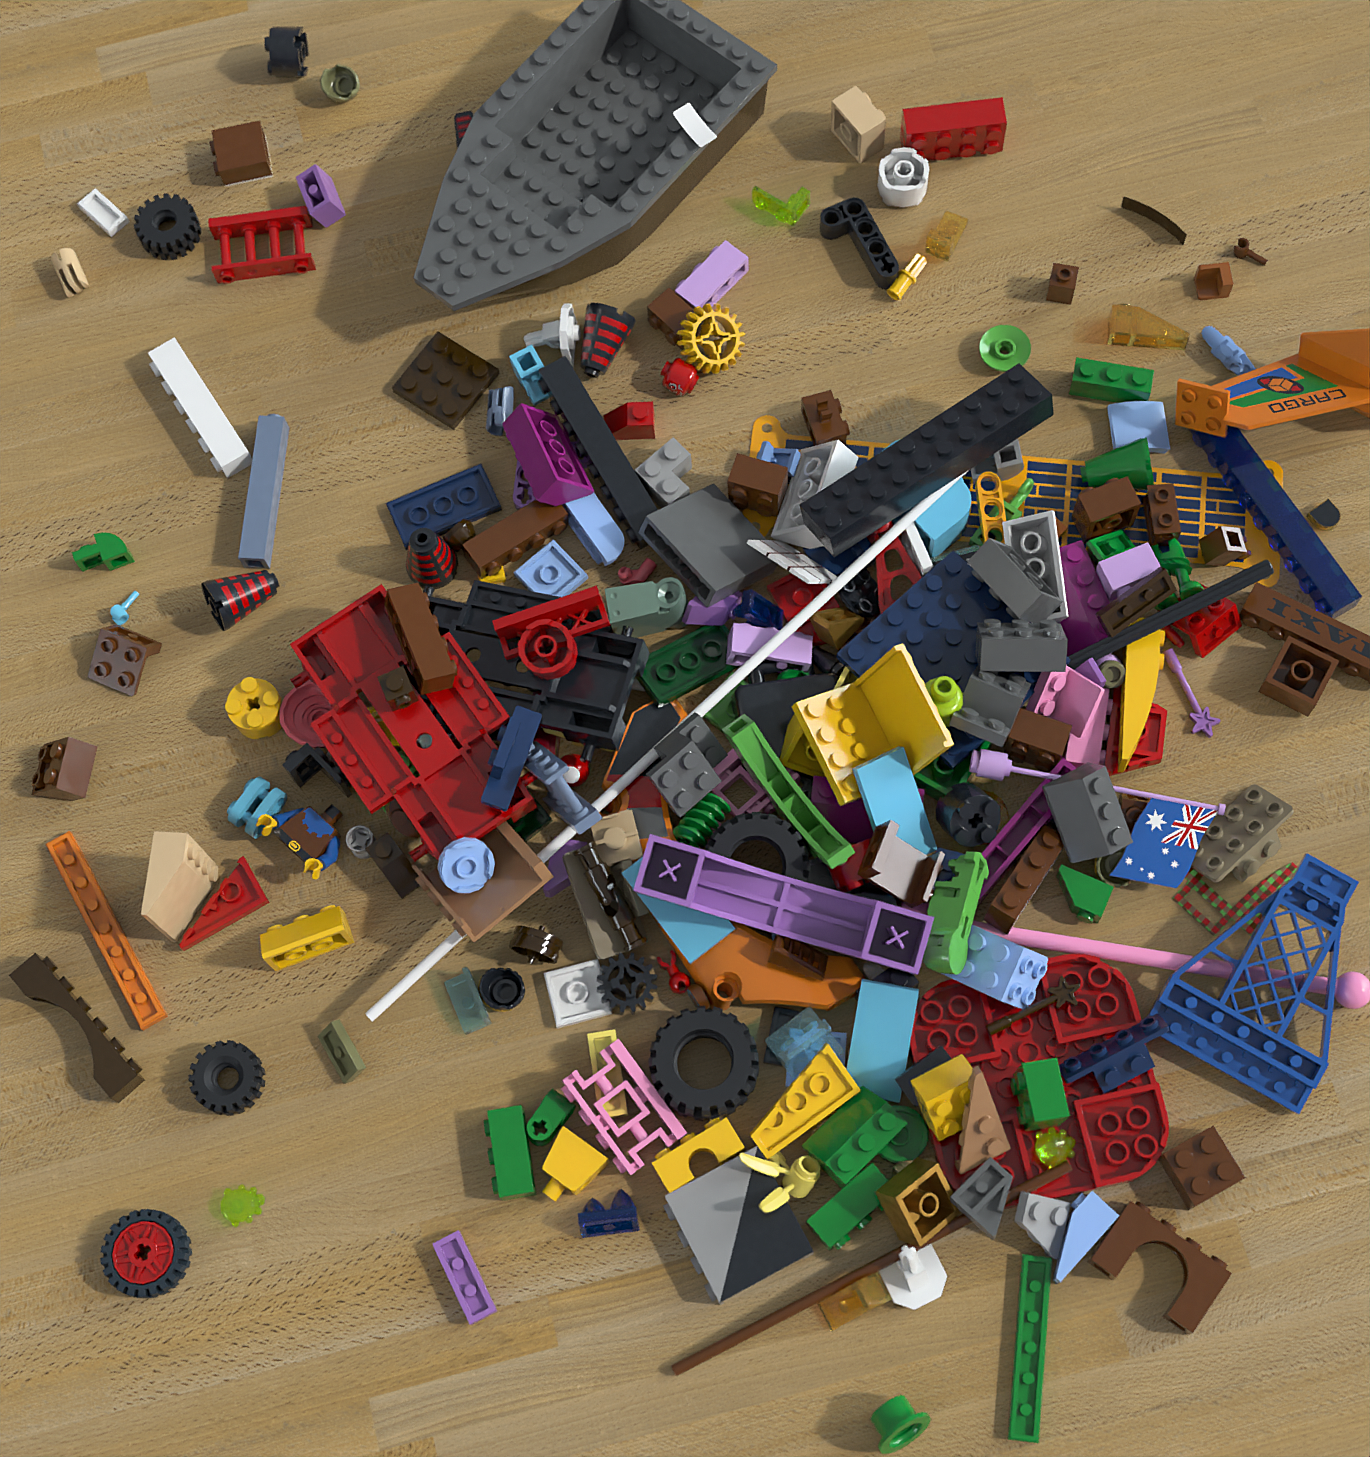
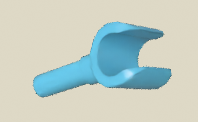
(119, 612)

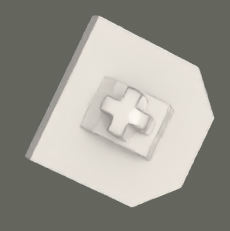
(558, 334)
(915, 1277)

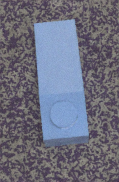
(1083, 1229)

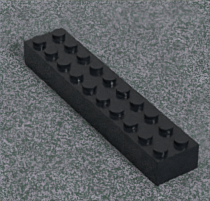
(927, 459)

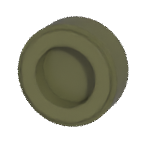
(1113, 673)

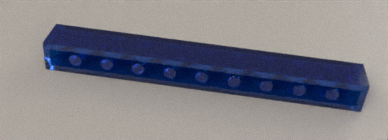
(1280, 521)

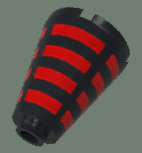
(603, 337)
(430, 559)
(238, 596)

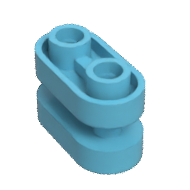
(255, 792)

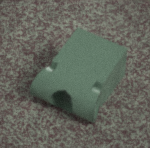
(647, 606)

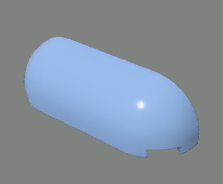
(595, 529)

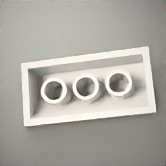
(816, 470)
(1038, 545)

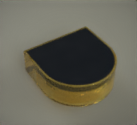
(1325, 516)

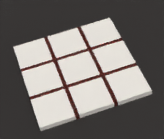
(793, 561)

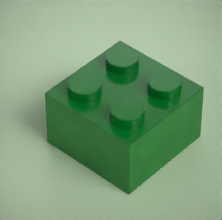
(1039, 1094)

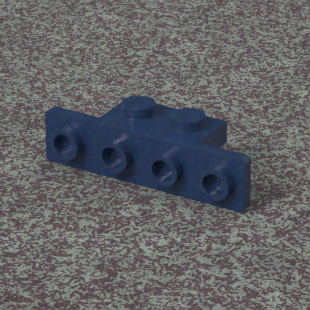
(510, 757)
(1118, 1057)

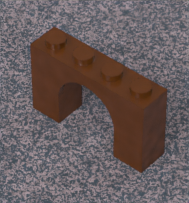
(1201, 1274)

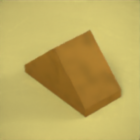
(836, 625)

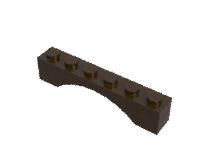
(110, 1066)

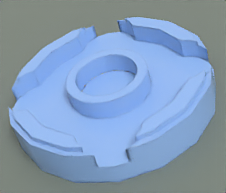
(466, 865)

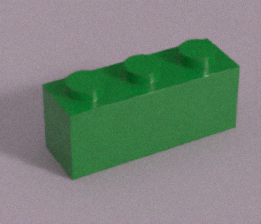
(1110, 381)
(510, 1153)
(848, 1209)

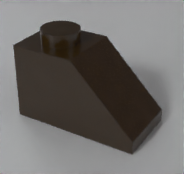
(393, 865)

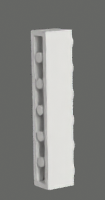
(201, 408)

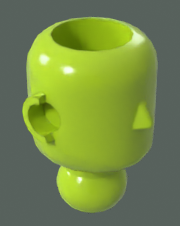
(946, 697)

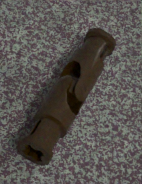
(605, 887)

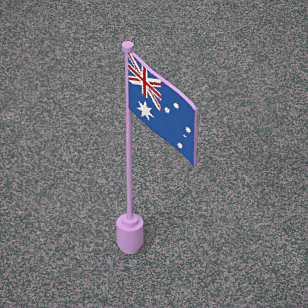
(1162, 837)

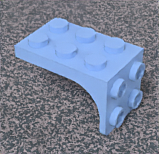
(1001, 968)

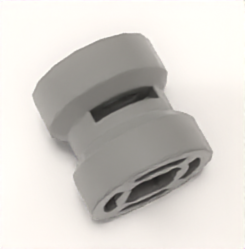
(357, 838)

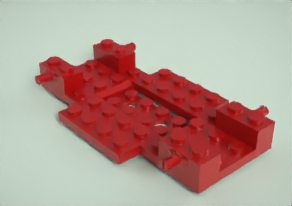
(444, 801)

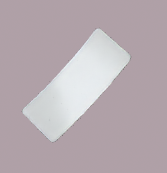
(694, 125)

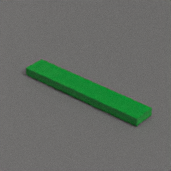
(1029, 1349)

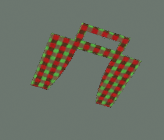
(1235, 913)

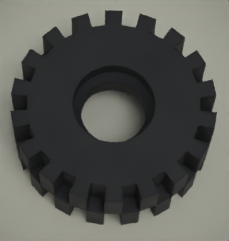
(174, 240)
(209, 1066)

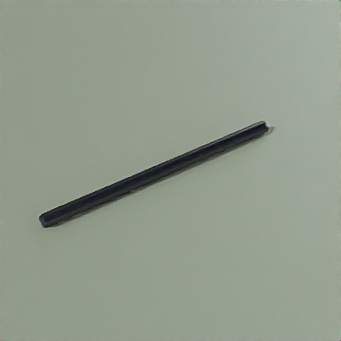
(1172, 613)

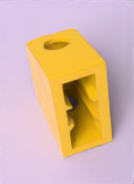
(571, 1164)

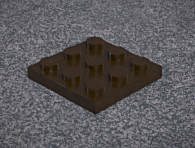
(445, 380)

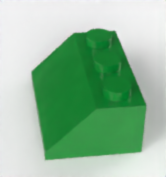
(854, 1135)

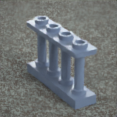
(560, 797)

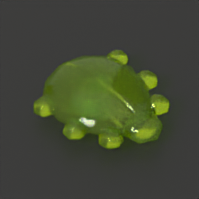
(1054, 1147)
(241, 1204)

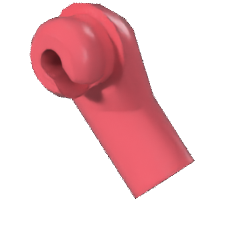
(638, 575)

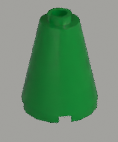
(1124, 461)

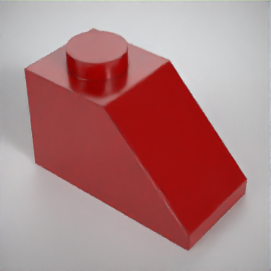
(632, 421)

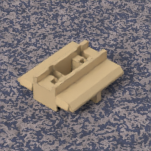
(617, 838)

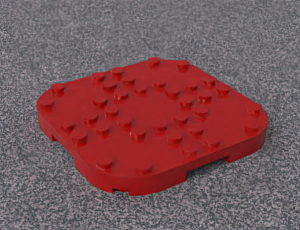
(1114, 1131)

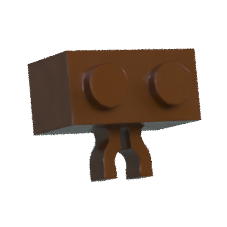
(823, 418)

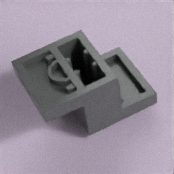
(991, 705)
(687, 764)

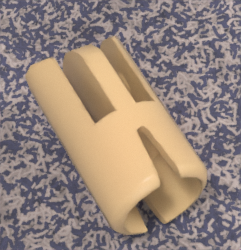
(69, 271)

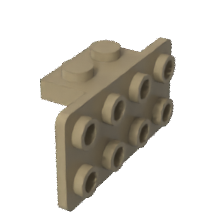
(1242, 836)
(603, 938)

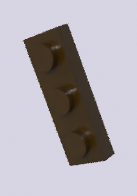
(1136, 602)

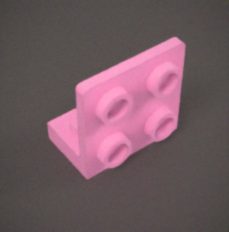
(1067, 699)

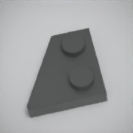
(984, 1196)

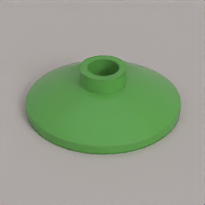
(1007, 339)

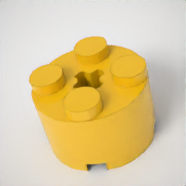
(242, 707)

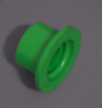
(898, 1424)

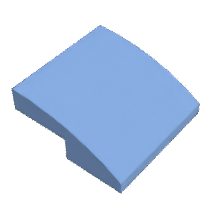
(1139, 420)

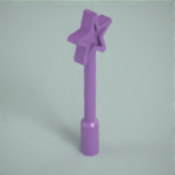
(1202, 720)

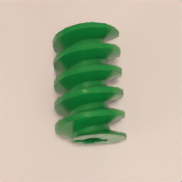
(701, 820)

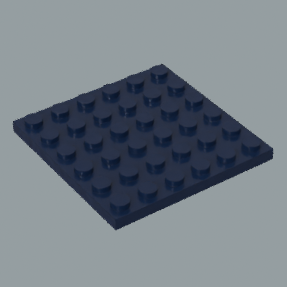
(939, 632)

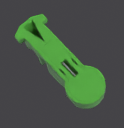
(953, 914)

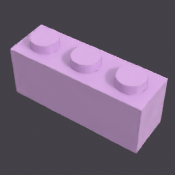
(713, 276)
(747, 640)

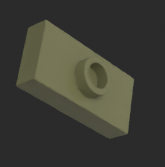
(341, 1051)

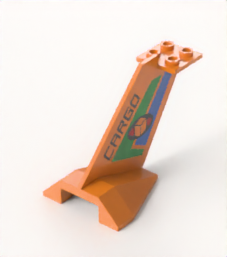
(1322, 378)

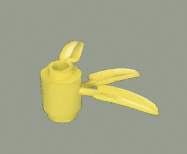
(796, 1182)

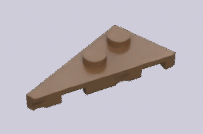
(982, 1128)

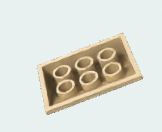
(176, 882)

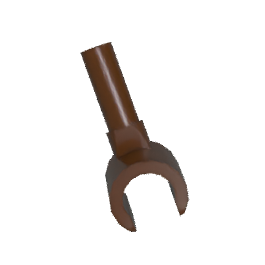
(1244, 251)

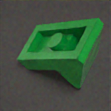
(1108, 546)

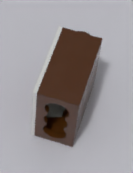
(241, 153)

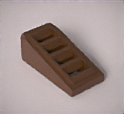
(783, 955)

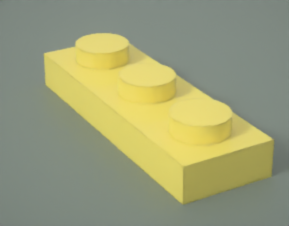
(597, 1042)

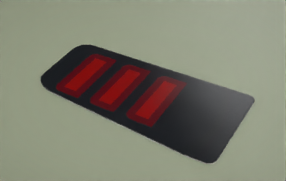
(462, 122)

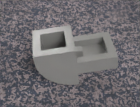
(1004, 463)

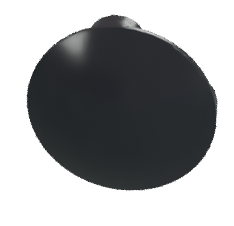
(861, 594)

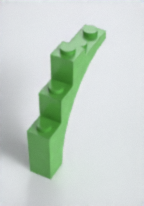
(785, 794)

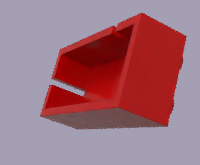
(955, 129)

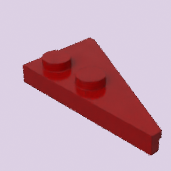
(235, 899)

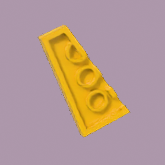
(809, 1099)

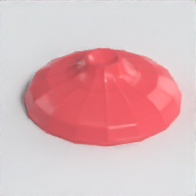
(300, 709)

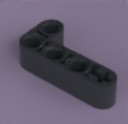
(865, 244)

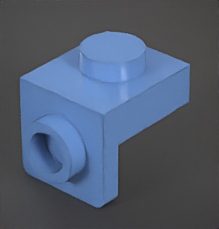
(783, 457)

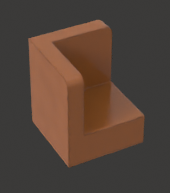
(1213, 281)

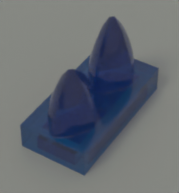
(759, 611)
(620, 1218)

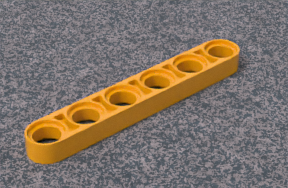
(990, 497)

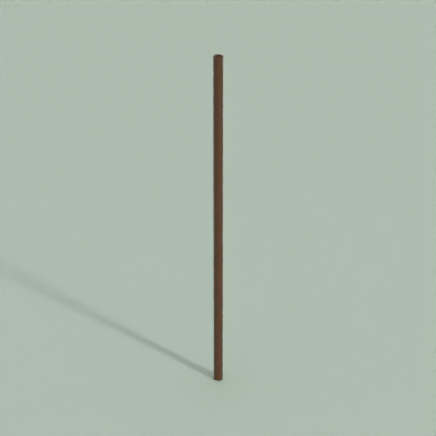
(850, 1278)

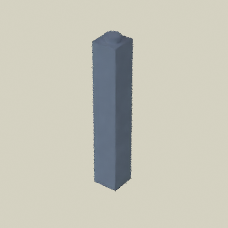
(264, 492)

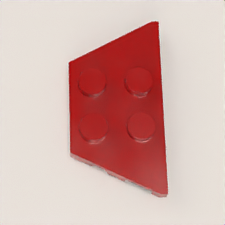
(1150, 745)

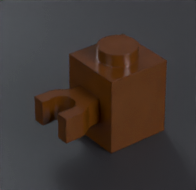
(1223, 546)

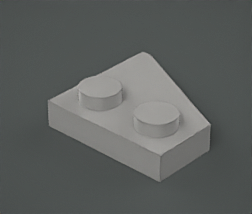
(1043, 1220)

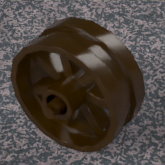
(536, 944)

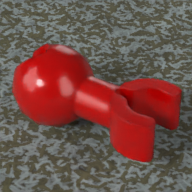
(677, 978)

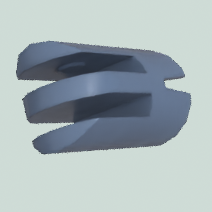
(499, 408)

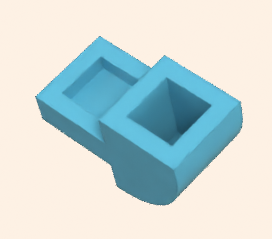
(526, 367)

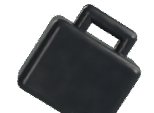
(772, 701)

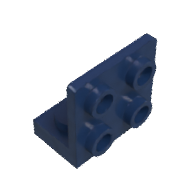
(842, 561)

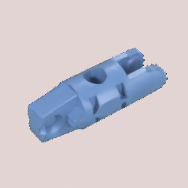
(1227, 351)

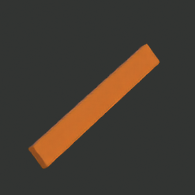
(106, 930)

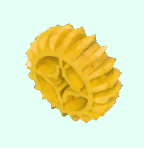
(708, 315)

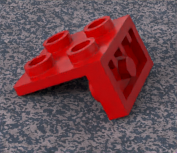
(1210, 625)

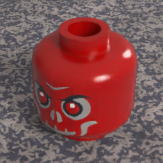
(679, 376)

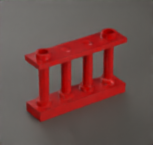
(258, 223)

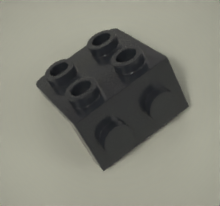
(307, 762)

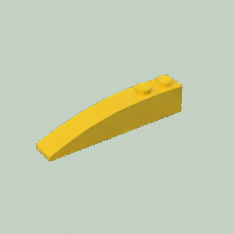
(1142, 663)

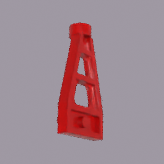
(884, 577)

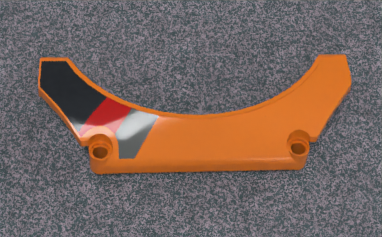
(740, 959)

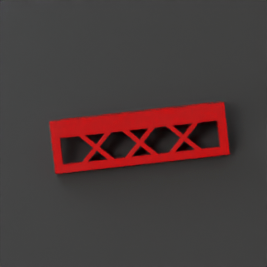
(558, 610)

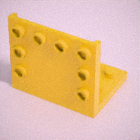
(870, 718)

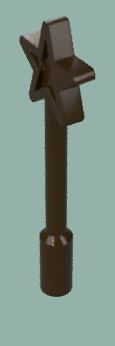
(1059, 994)

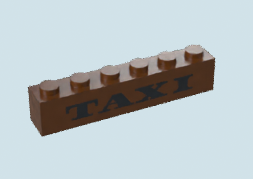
(1287, 617)

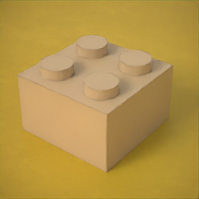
(858, 124)

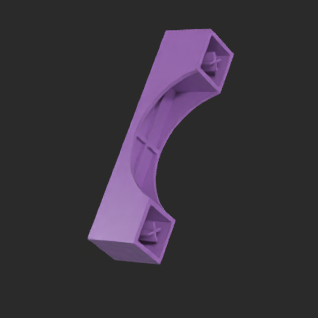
(783, 905)

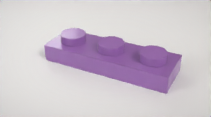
(464, 1277)

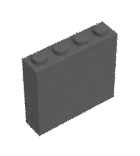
(707, 544)

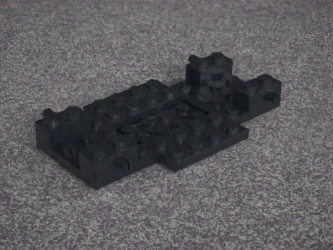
(581, 704)

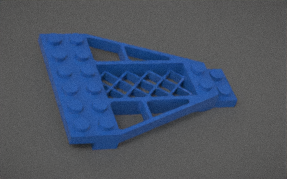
(1234, 1041)

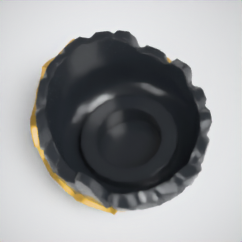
(501, 989)

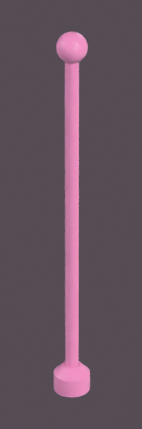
(1351, 988)

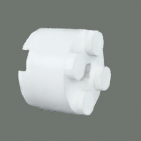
(903, 178)

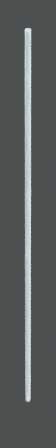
(701, 709)

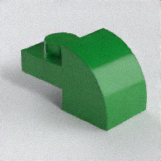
(107, 550)

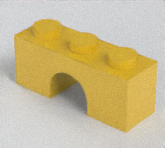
(717, 1140)

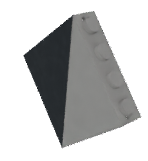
(730, 1232)

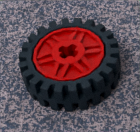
(165, 1261)

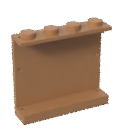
(515, 878)

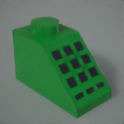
(1084, 894)

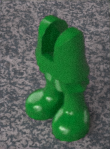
(1179, 567)

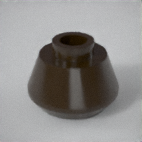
(459, 534)

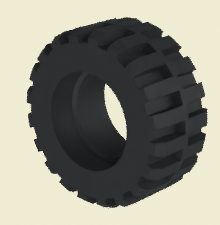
(767, 829)
(696, 1025)

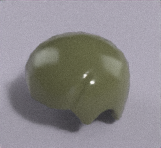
(340, 83)

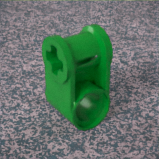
(551, 1113)

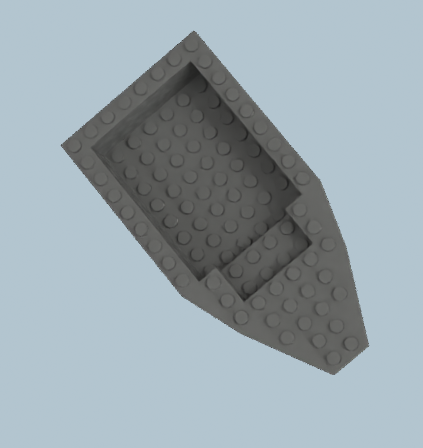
(585, 149)

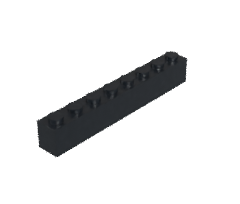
(598, 445)

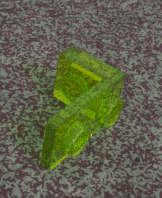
(783, 212)

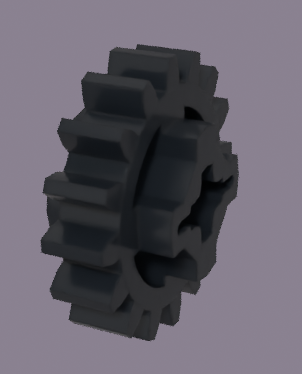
(615, 986)

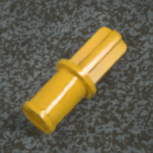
(907, 277)

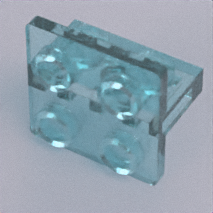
(801, 1040)

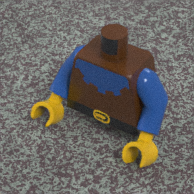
(307, 835)

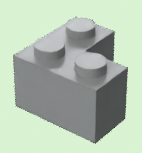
(663, 471)

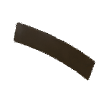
(1155, 216)

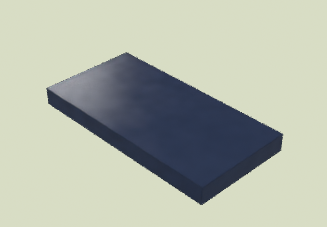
(445, 504)

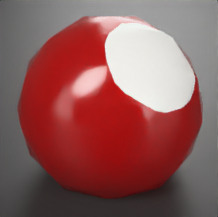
(578, 770)

